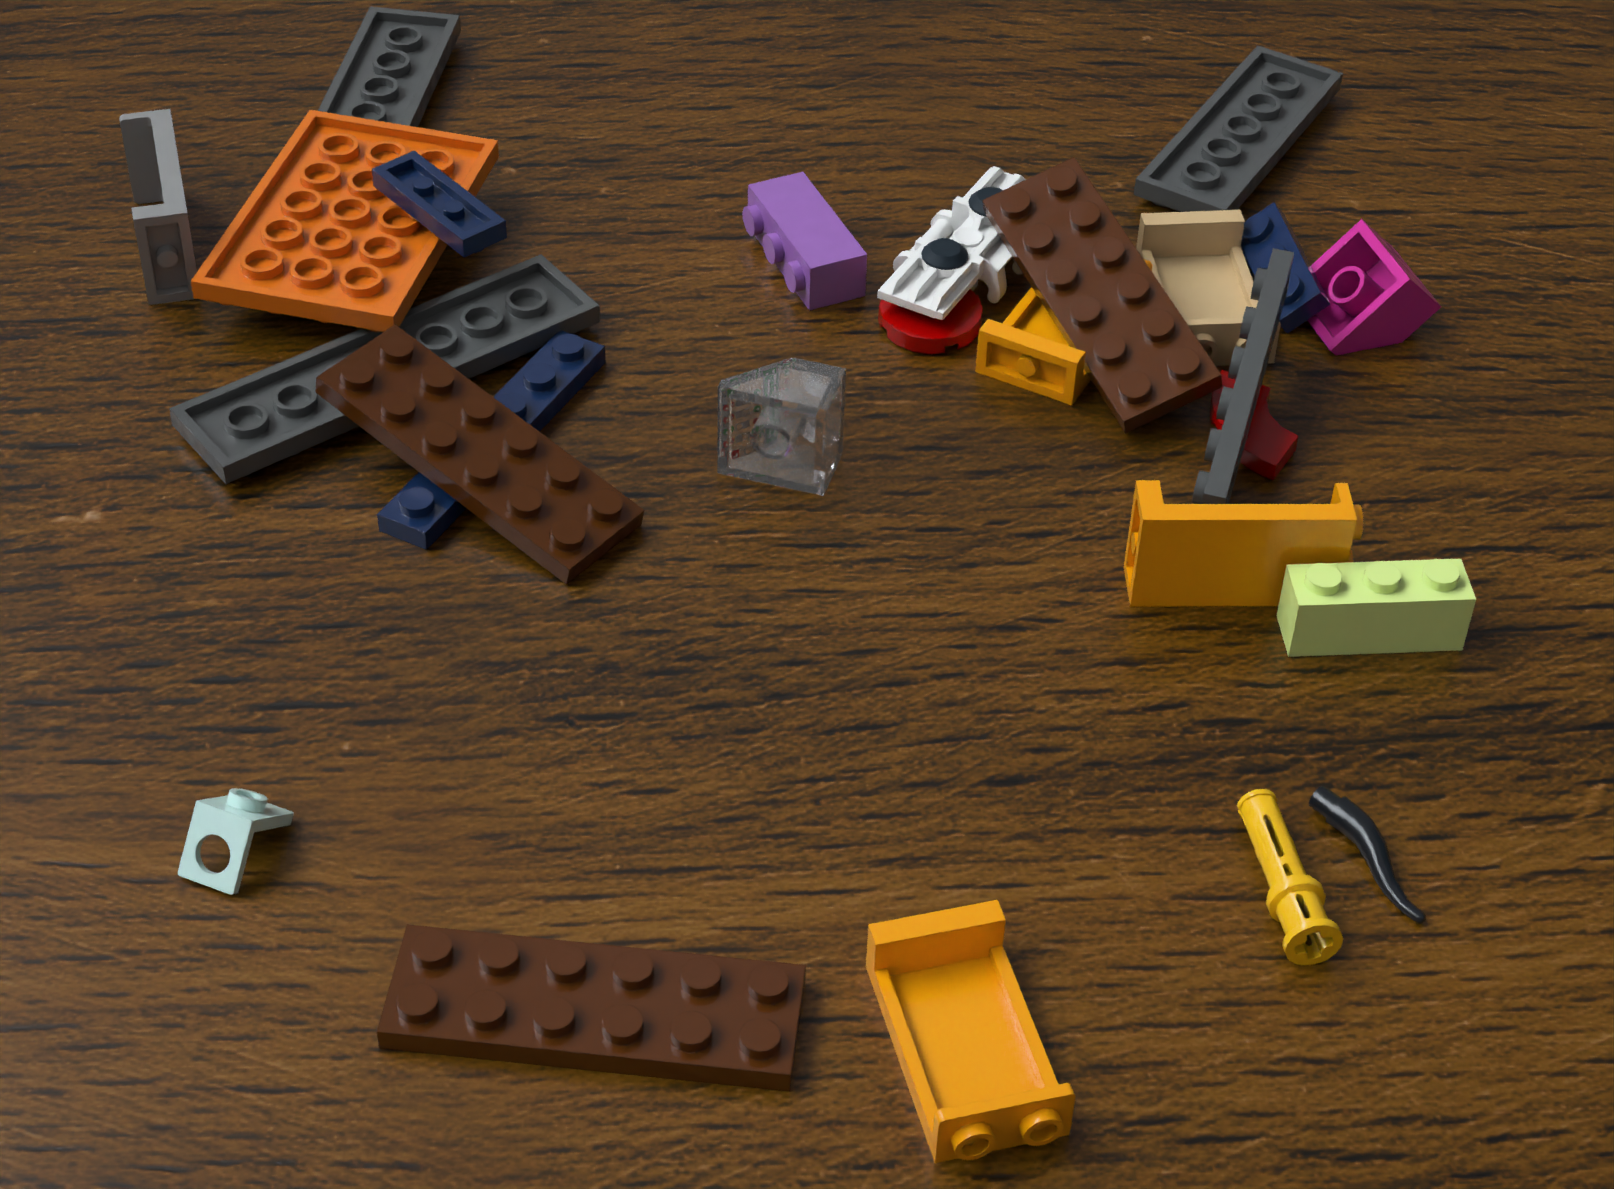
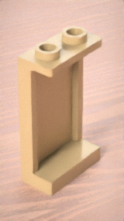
(1203, 273)

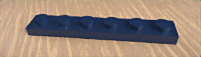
(536, 395)

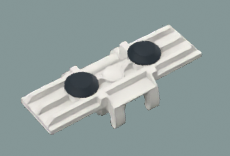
(954, 255)

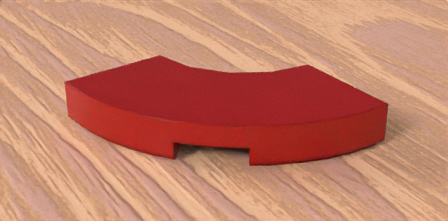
(1267, 442)

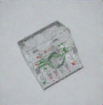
(783, 424)

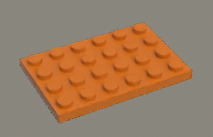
(327, 240)

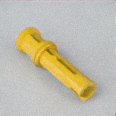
(1293, 896)

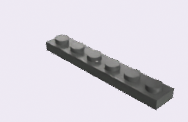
(1248, 369)

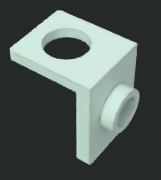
(234, 820)

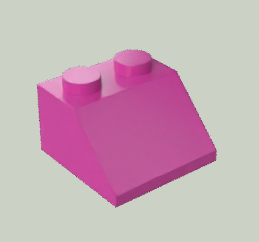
(1370, 294)

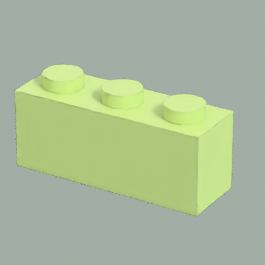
(1375, 607)

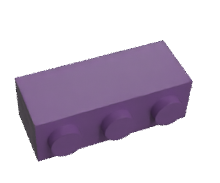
(805, 240)

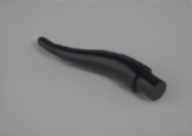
(1362, 831)

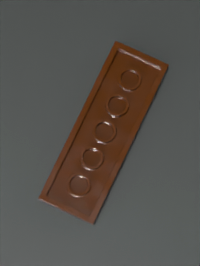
(1102, 295)
(480, 453)
(594, 1007)

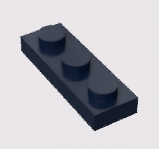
(439, 203)
(1272, 230)

